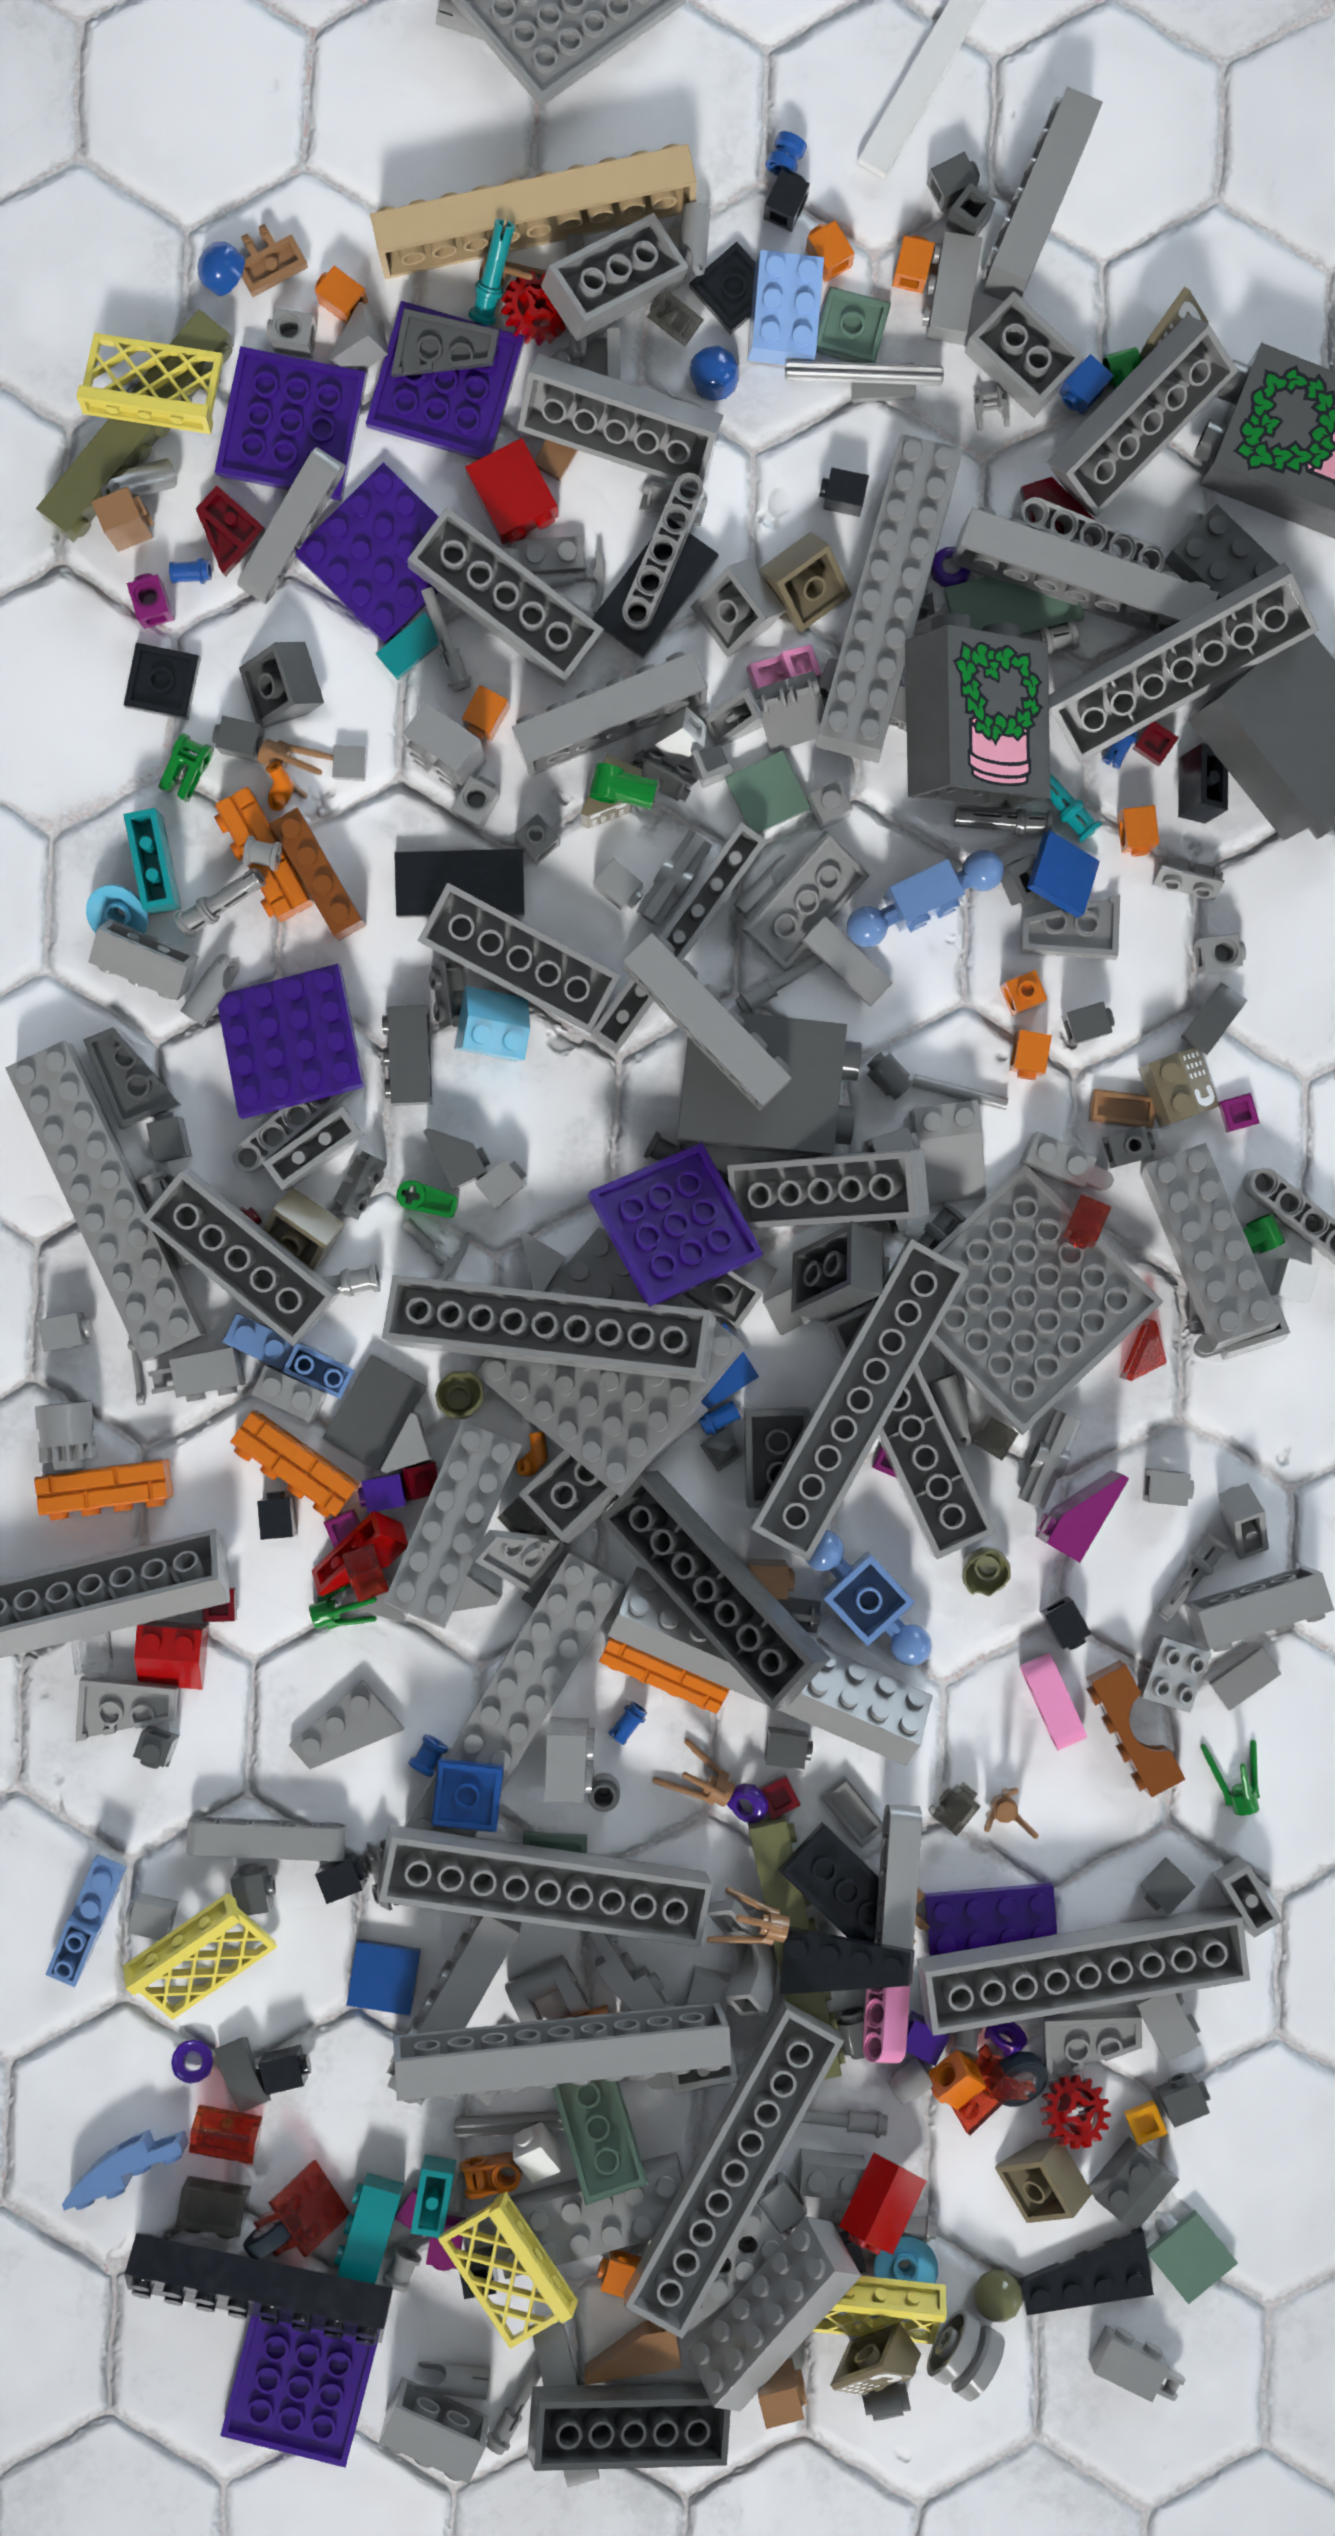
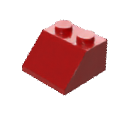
(171, 1653)

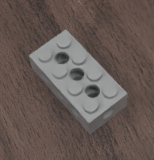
(742, 2262)

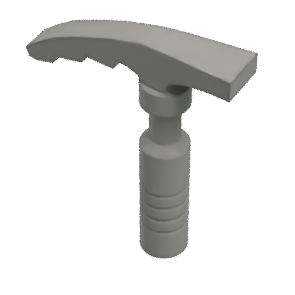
(570, 578)
(429, 1247)

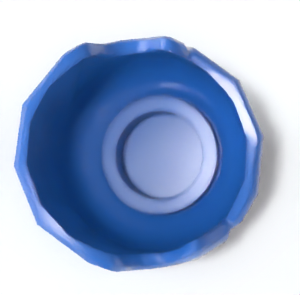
(220, 267)
(714, 373)

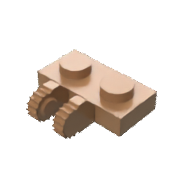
(271, 264)

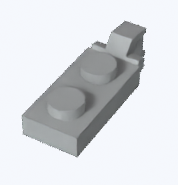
(549, 554)

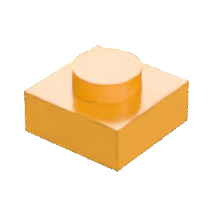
(1145, 2122)

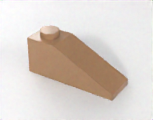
(637, 2353)

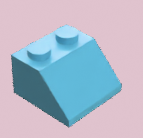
(493, 1024)

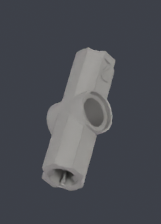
(674, 878)
(1049, 1459)

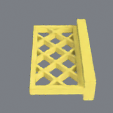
(139, 406)
(184, 1945)
(533, 2261)
(891, 2301)

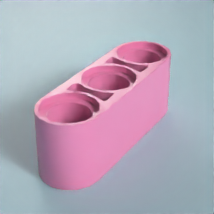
(1053, 1701)
(886, 2024)

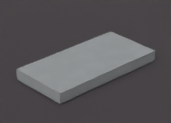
(811, 889)

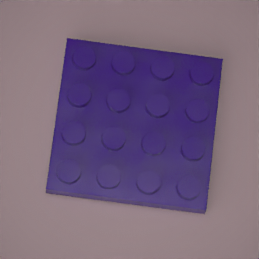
(446, 408)
(283, 412)
(366, 549)
(290, 1041)
(675, 1225)
(989, 1917)
(298, 2392)

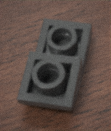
(1214, 1018)
(241, 2074)

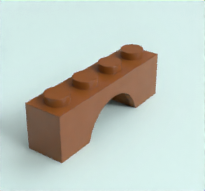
(317, 874)
(1153, 1764)

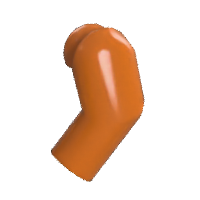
(281, 787)
(535, 1458)

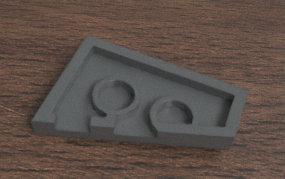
(441, 344)
(127, 1080)

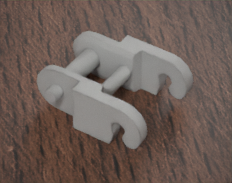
(1002, 406)

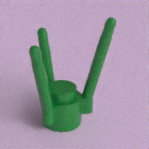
(327, 1612)
(1244, 1795)

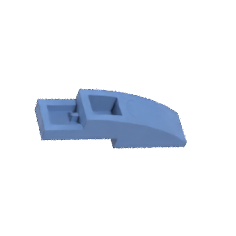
(297, 1361)
(86, 1920)
(115, 2168)

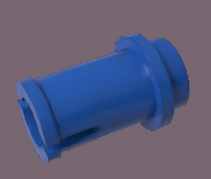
(190, 571)
(1120, 749)
(719, 1418)
(628, 1722)

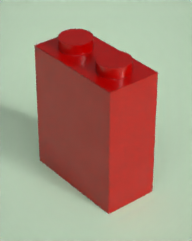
(512, 492)
(881, 2205)

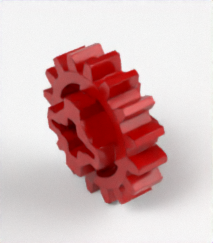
(531, 311)
(1080, 2124)

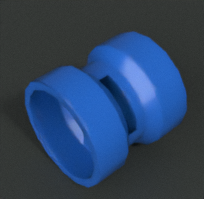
(787, 153)

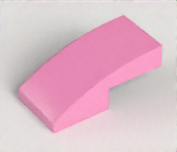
(785, 666)

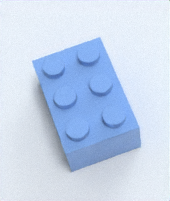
(785, 307)

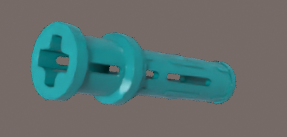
(489, 286)
(1075, 810)

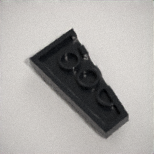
(838, 1963)
(1093, 2277)

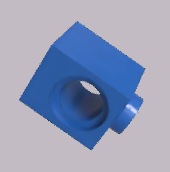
(1085, 385)

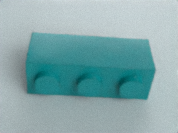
(152, 861)
(368, 2228)

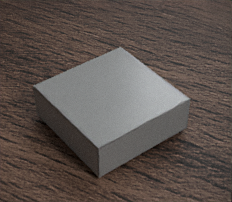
(349, 763)

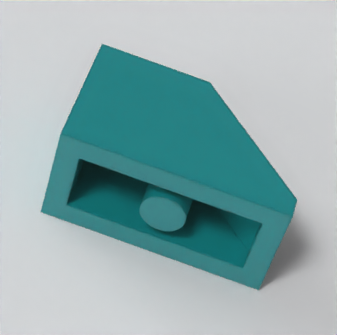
(433, 2196)

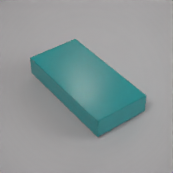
(409, 647)

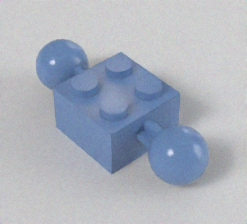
(923, 896)
(870, 1600)

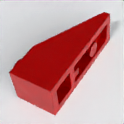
(376, 1529)

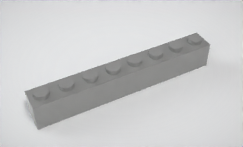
(683, 931)

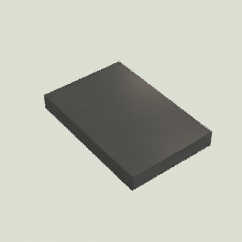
(374, 1412)

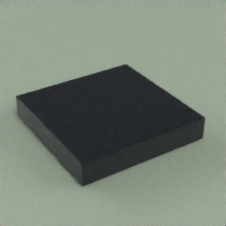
(727, 287)
(162, 681)

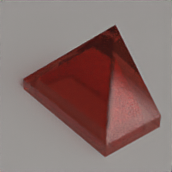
(1145, 1353)

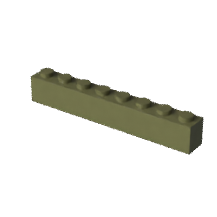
(125, 443)
(771, 1848)

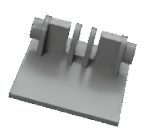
(790, 710)
(1174, 1673)

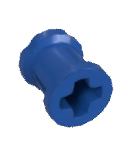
(428, 1755)

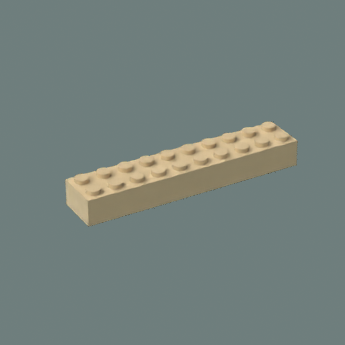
(541, 208)

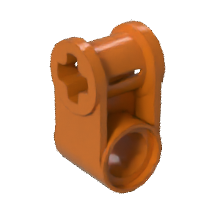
(485, 2177)

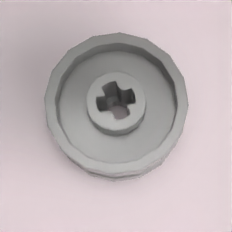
(965, 2355)

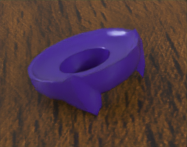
(944, 578)
(755, 1797)
(1012, 2031)
(178, 2063)

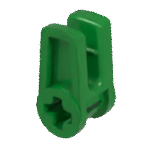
(179, 759)
(430, 1201)

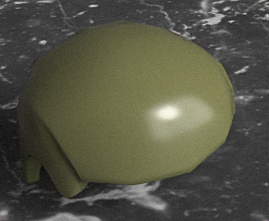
(460, 1394)
(985, 1571)
(997, 2296)

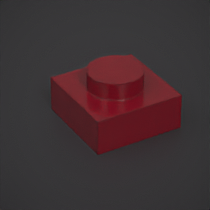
(1155, 743)
(419, 1479)
(222, 1612)
(780, 1796)

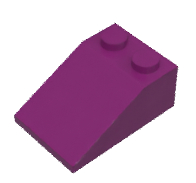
(1078, 1519)

